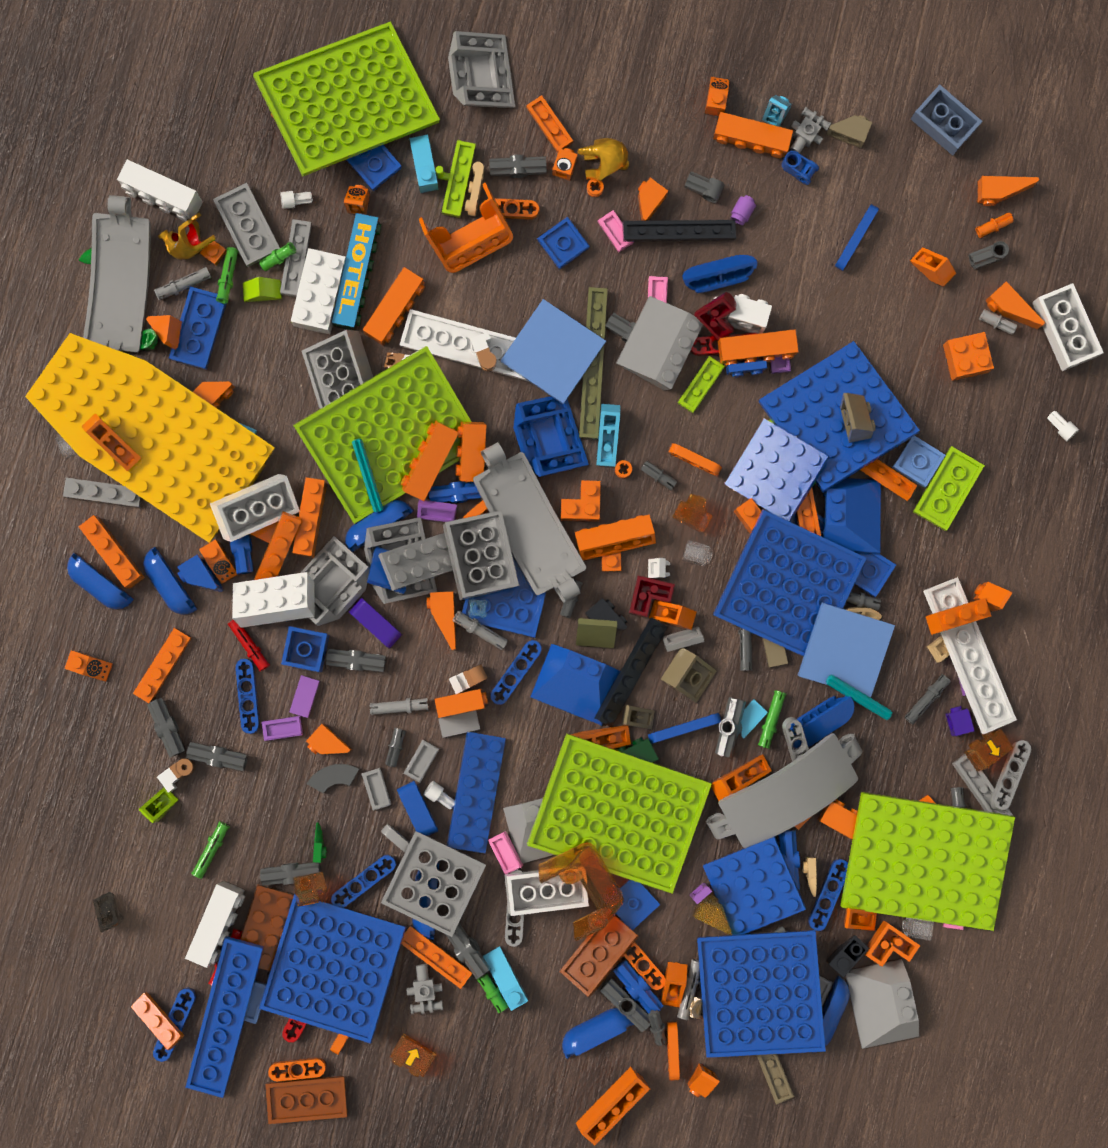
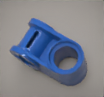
(801, 167)

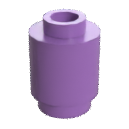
(743, 209)

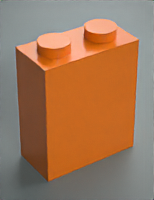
(460, 703)

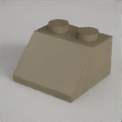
(856, 417)
(688, 674)

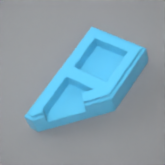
(751, 717)

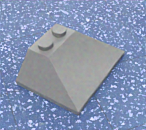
(481, 70)
(390, 537)
(337, 580)
(520, 824)
(883, 1003)

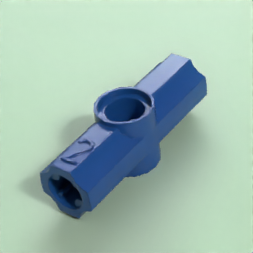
(454, 492)
(242, 551)
(788, 846)
(637, 987)

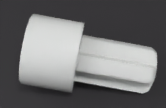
(290, 199)
(1066, 429)
(435, 792)

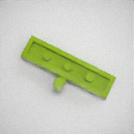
(457, 178)

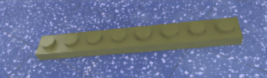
(593, 376)

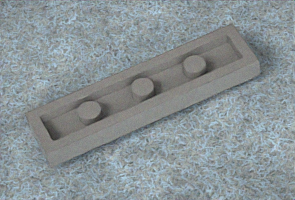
(295, 263)
(100, 492)
(978, 784)

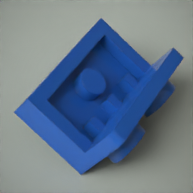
(740, 368)

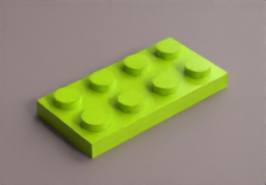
(948, 488)

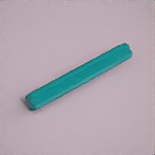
(367, 475)
(859, 697)

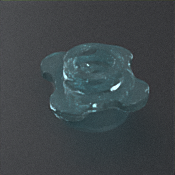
(481, 612)

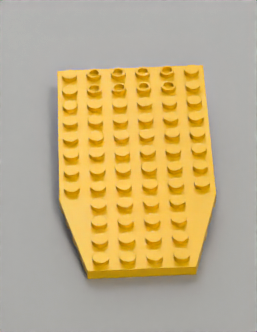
(184, 443)

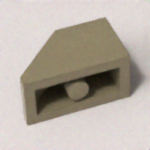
(851, 130)

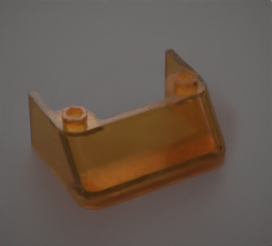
(586, 865)

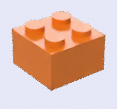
(968, 356)

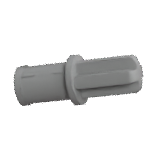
(998, 321)

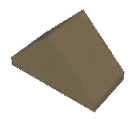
(638, 717)

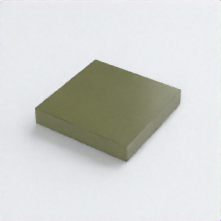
(596, 633)

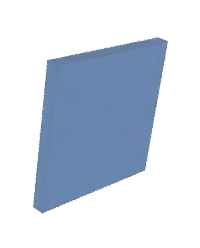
(553, 351)
(846, 647)

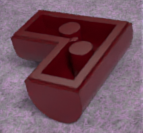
(713, 315)
(645, 591)

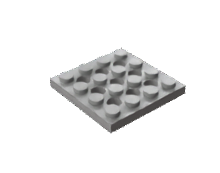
(456, 905)

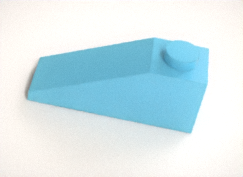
(776, 110)
(424, 163)
(608, 435)
(506, 978)

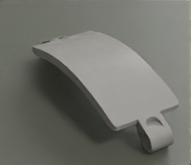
(118, 277)
(531, 524)
(790, 793)

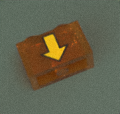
(988, 749)
(412, 1055)

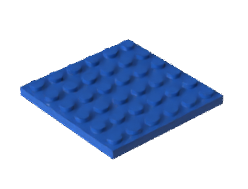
(812, 412)
(785, 580)
(333, 969)
(761, 994)

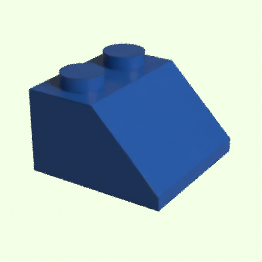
(199, 574)

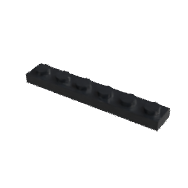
(679, 230)
(631, 672)

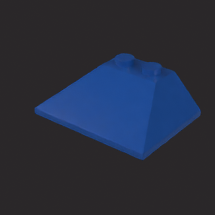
(548, 436)
(854, 515)
(574, 683)

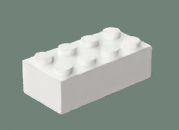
(159, 190)
(318, 291)
(1067, 327)
(254, 507)
(273, 599)
(530, 896)
(215, 923)

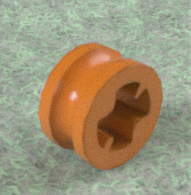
(595, 193)
(617, 468)

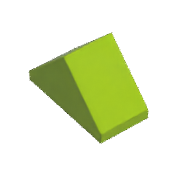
(262, 289)
(158, 805)

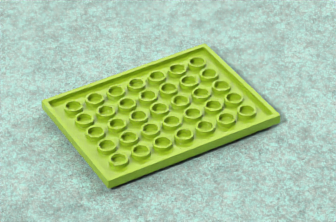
(346, 98)
(392, 421)
(625, 807)
(927, 861)

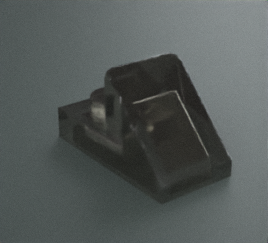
(107, 912)

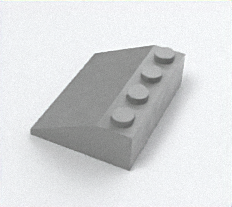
(659, 343)
(337, 366)
(480, 555)

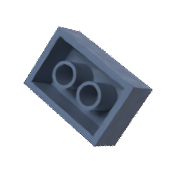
(946, 120)

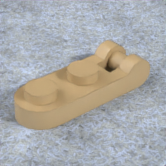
(475, 189)

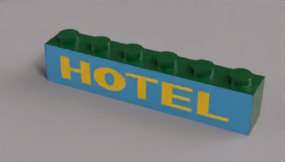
(356, 272)

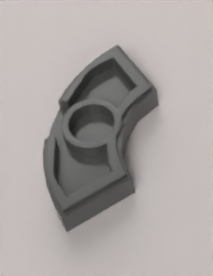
(333, 775)

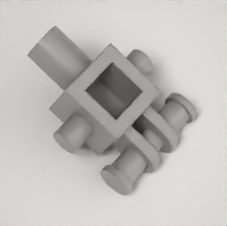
(808, 130)
(424, 990)

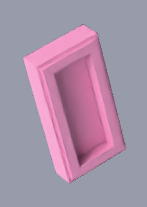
(613, 229)
(658, 288)
(505, 852)

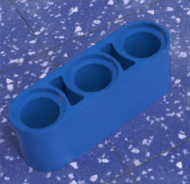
(417, 809)

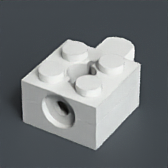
(749, 314)

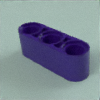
(375, 623)

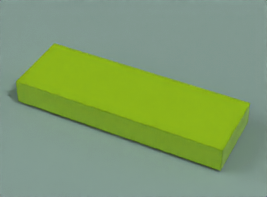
(701, 384)

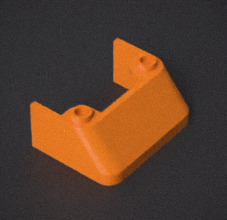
(473, 240)

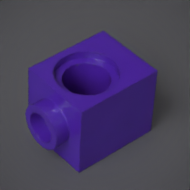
(959, 721)

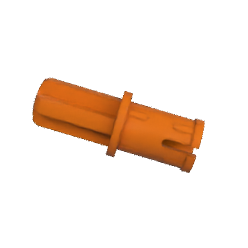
(994, 225)

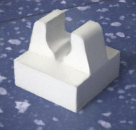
(657, 568)

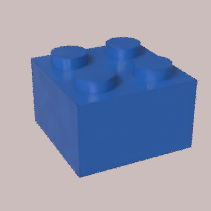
(305, 649)

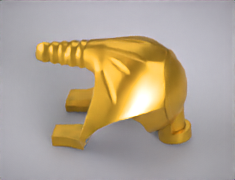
(612, 157)
(182, 245)

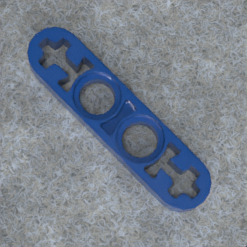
(856, 237)
(513, 670)
(244, 696)
(684, 728)
(362, 879)
(826, 893)
(180, 1024)

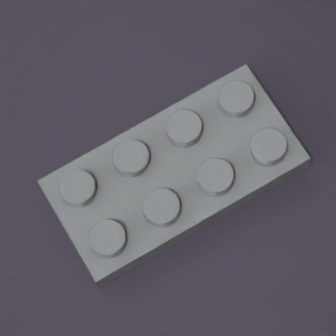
(246, 224)
(416, 562)

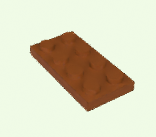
(266, 921)
(598, 955)
(306, 1099)

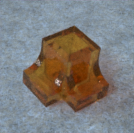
(693, 513)
(309, 888)

